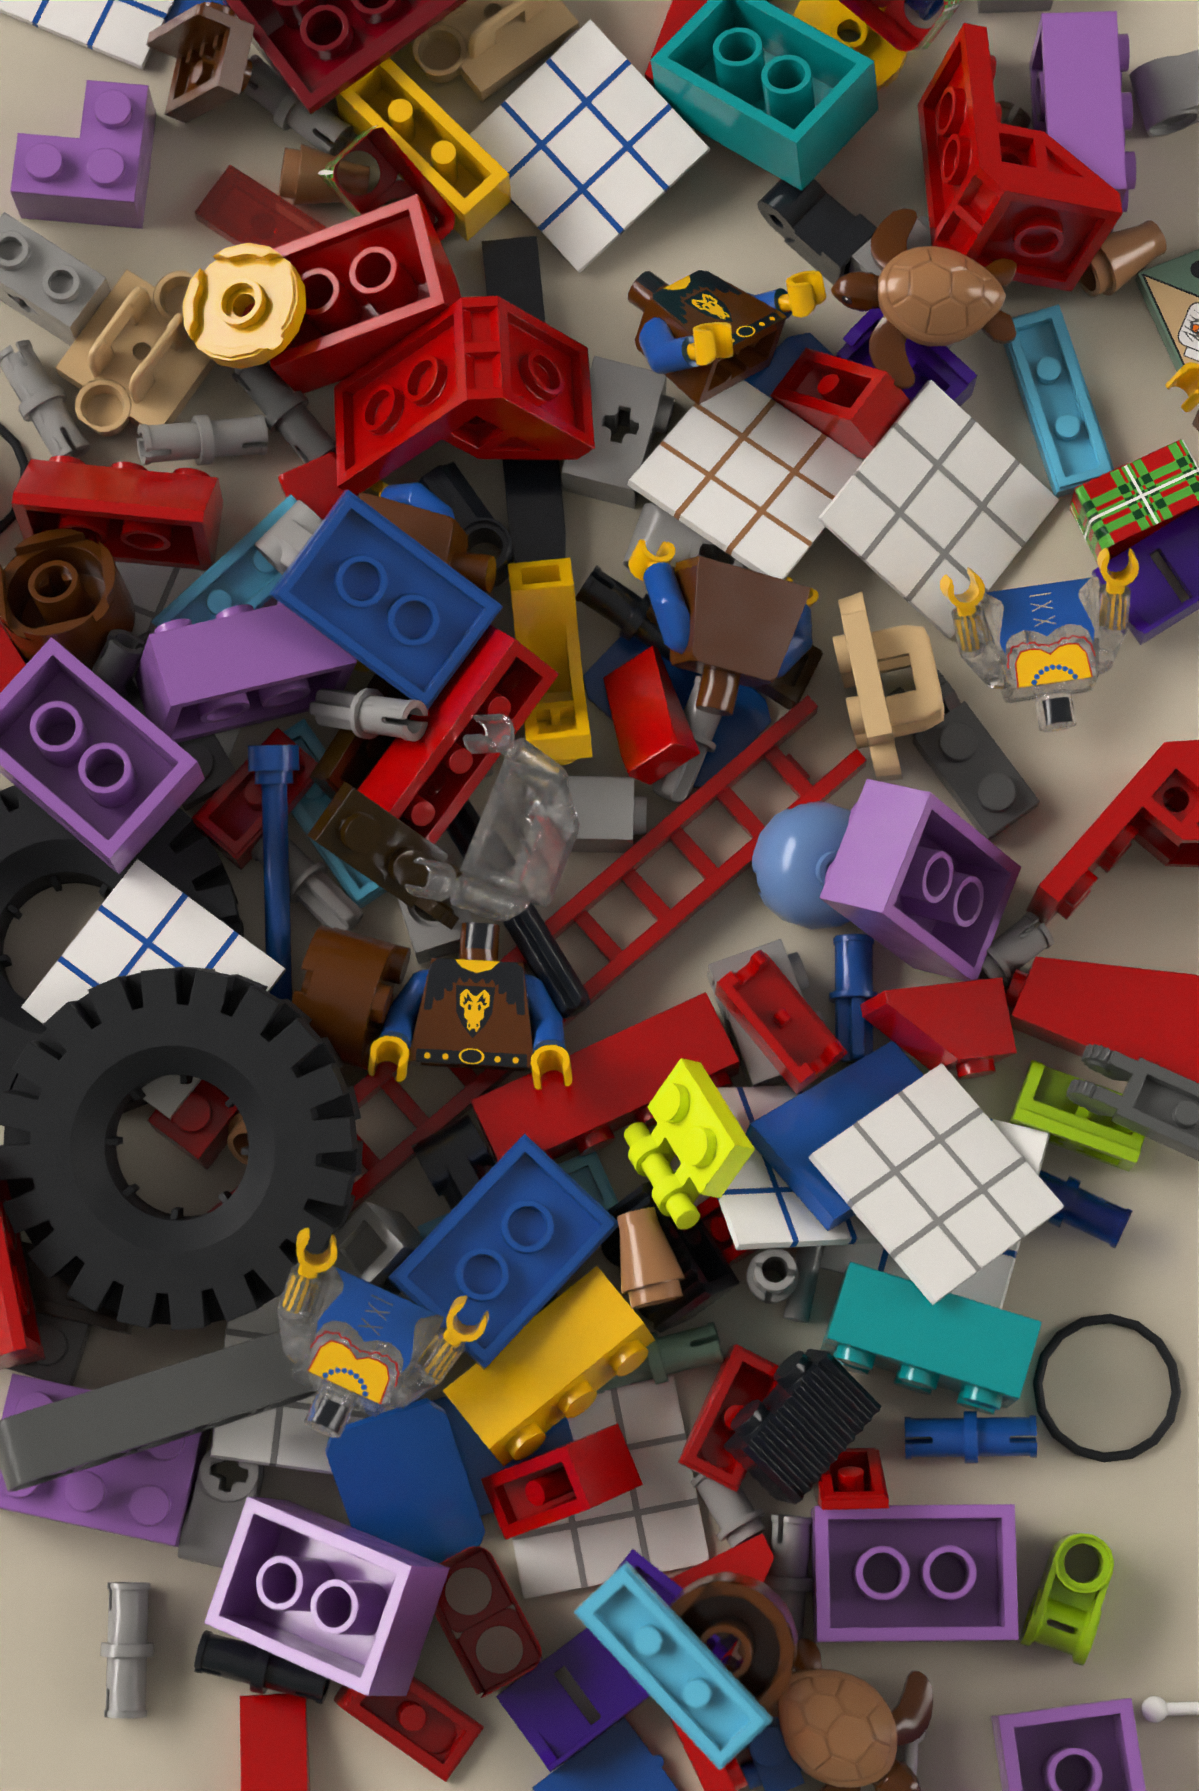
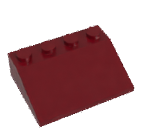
(333, 43)

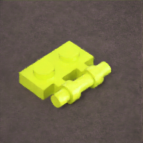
(700, 1131)

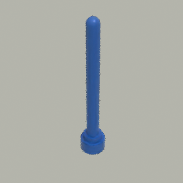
(273, 771)

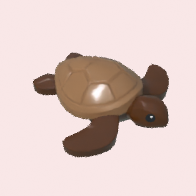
(925, 296)
(844, 1729)

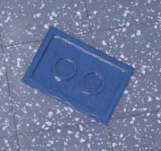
(386, 599)
(820, 1114)
(506, 1247)

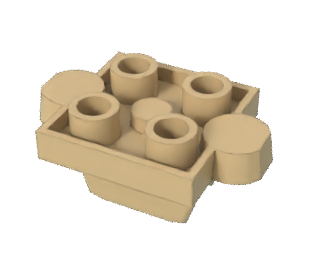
(494, 39)
(133, 359)
(861, 660)

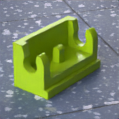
(1046, 1108)

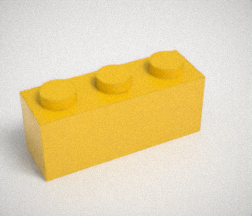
(438, 146)
(552, 1367)

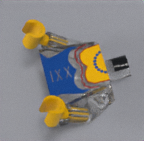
(1044, 637)
(361, 1341)

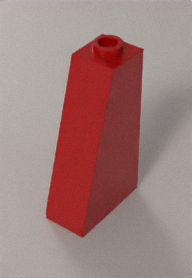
(1110, 1006)

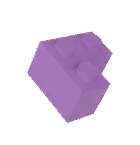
(93, 176)

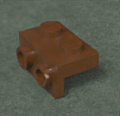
(210, 58)

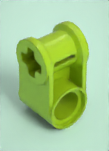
(1069, 1601)

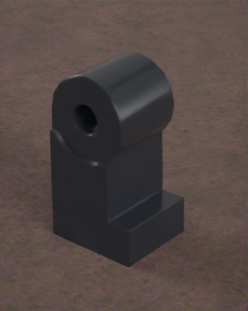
(816, 226)

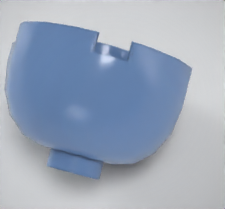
(794, 860)

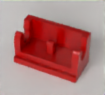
(779, 1021)

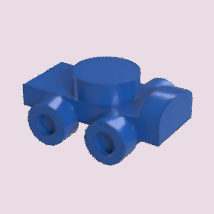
(771, 1762)

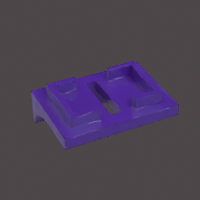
(1152, 599)
(550, 1715)

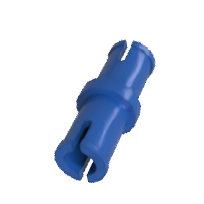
(971, 1437)

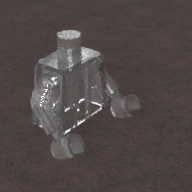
(520, 836)

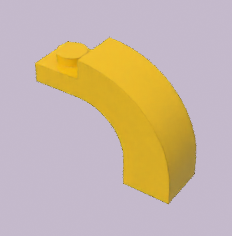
(549, 628)

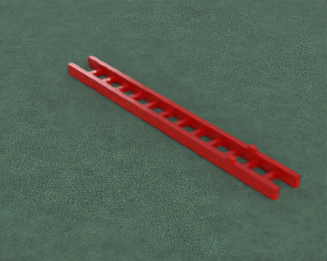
(620, 961)

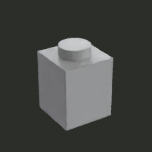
(607, 813)

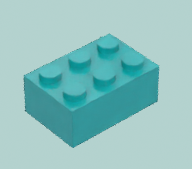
(766, 86)
(945, 1345)

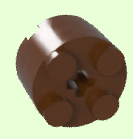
(64, 591)
(350, 989)
(753, 1613)

